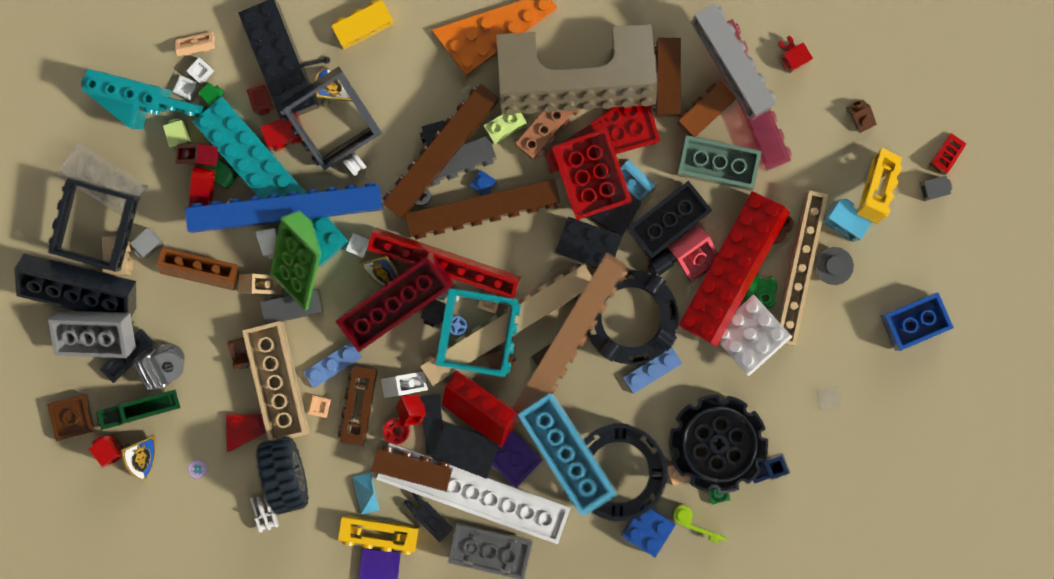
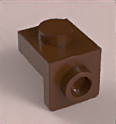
(862, 115)
(238, 353)

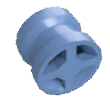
(458, 325)

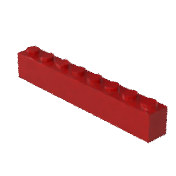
(456, 266)

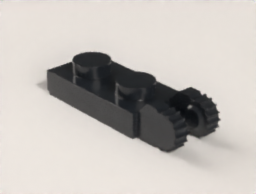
(429, 518)

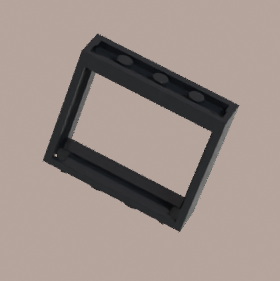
(347, 147)
(60, 224)

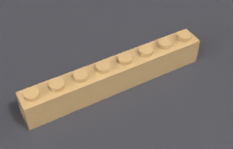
(801, 263)

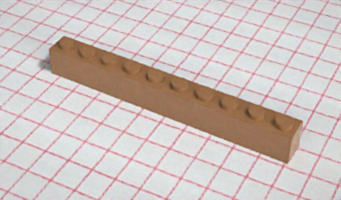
(572, 333)

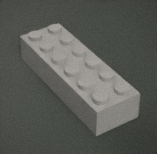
(733, 62)

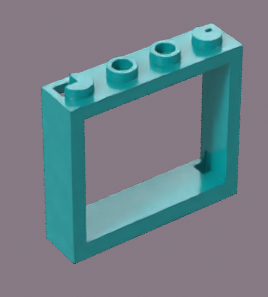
(446, 328)

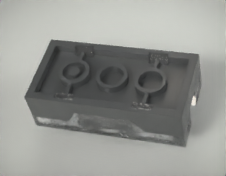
(490, 551)

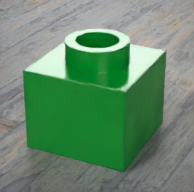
(211, 93)

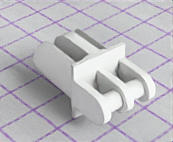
(264, 514)

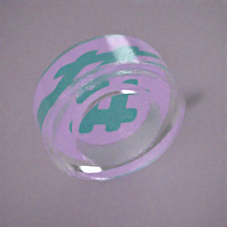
(197, 469)

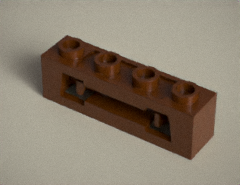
(352, 437)

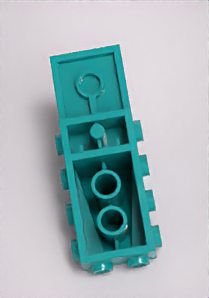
(133, 99)

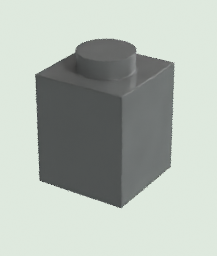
(936, 188)

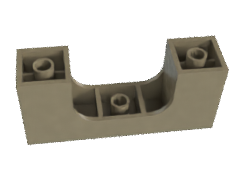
(623, 82)

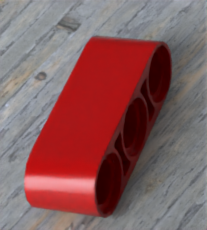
(201, 186)

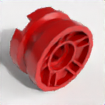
(389, 434)

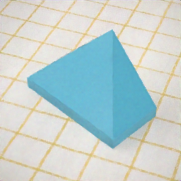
(366, 493)

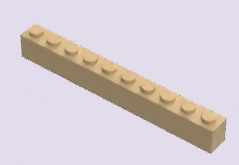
(494, 333)

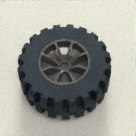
(282, 475)

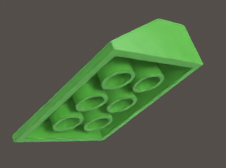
(296, 257)

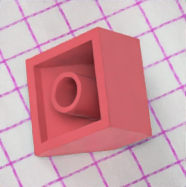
(693, 252)

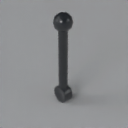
(326, 60)

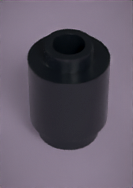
(661, 262)

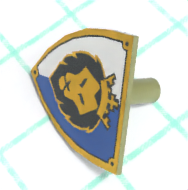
(332, 91)
(380, 269)
(140, 457)

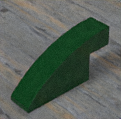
(137, 409)

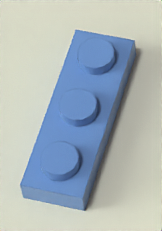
(332, 365)
(652, 370)

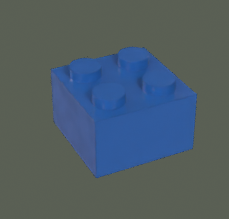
(648, 531)

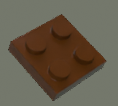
(71, 417)

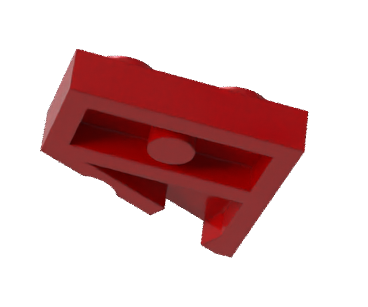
(243, 429)

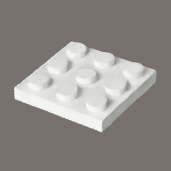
(753, 335)

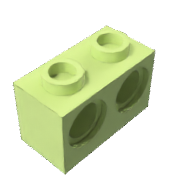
(504, 126)

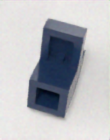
(772, 467)

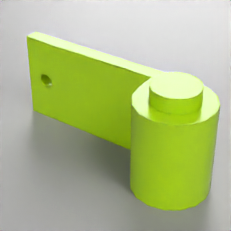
(683, 515)

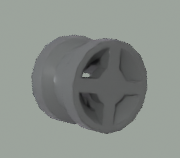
(424, 199)

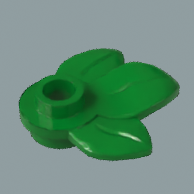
(762, 288)

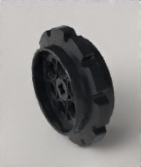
(750, 446)

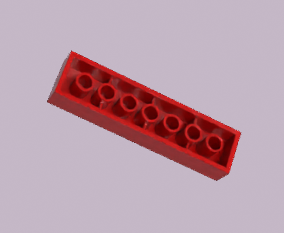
(734, 268)

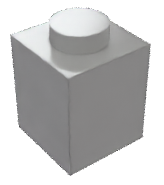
(146, 243)

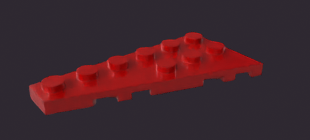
(628, 128)

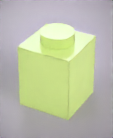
(176, 133)

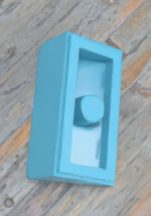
(637, 182)

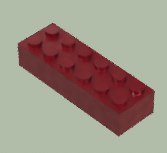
(394, 302)

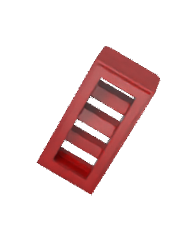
(938, 165)

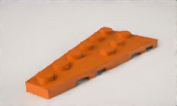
(475, 38)

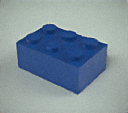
(916, 321)

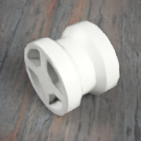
(354, 164)

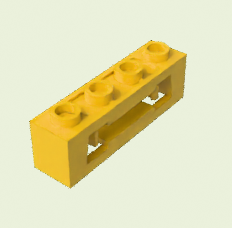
(876, 207)
(386, 544)

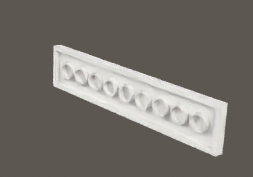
(492, 501)

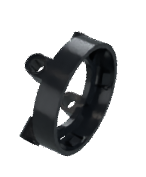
(665, 335)
(657, 470)

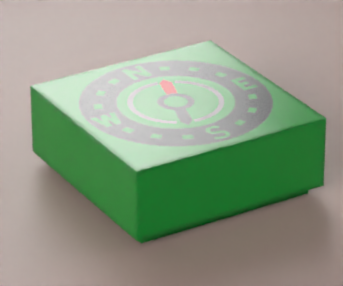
(716, 498)

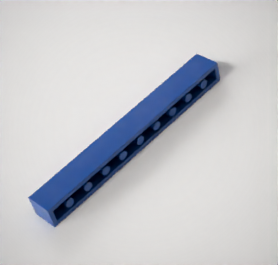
(271, 210)

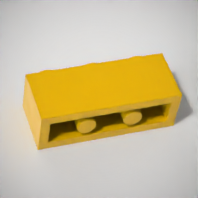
(362, 23)

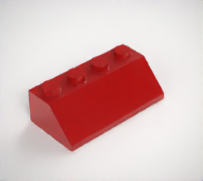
(480, 408)

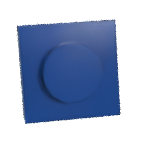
(483, 183)

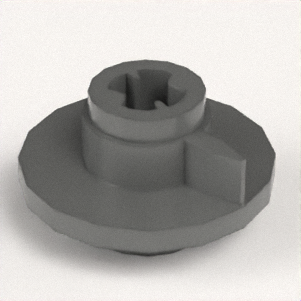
(834, 266)

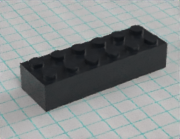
(277, 55)
(73, 286)

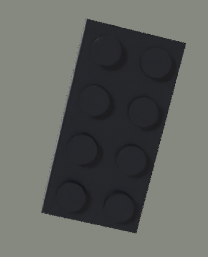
(669, 220)

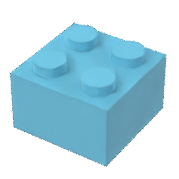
(844, 220)

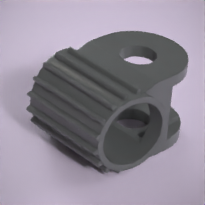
(153, 368)

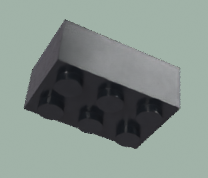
(587, 243)

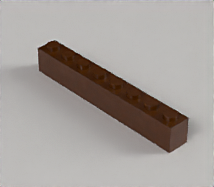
(441, 150)
(483, 208)

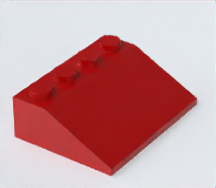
(592, 174)

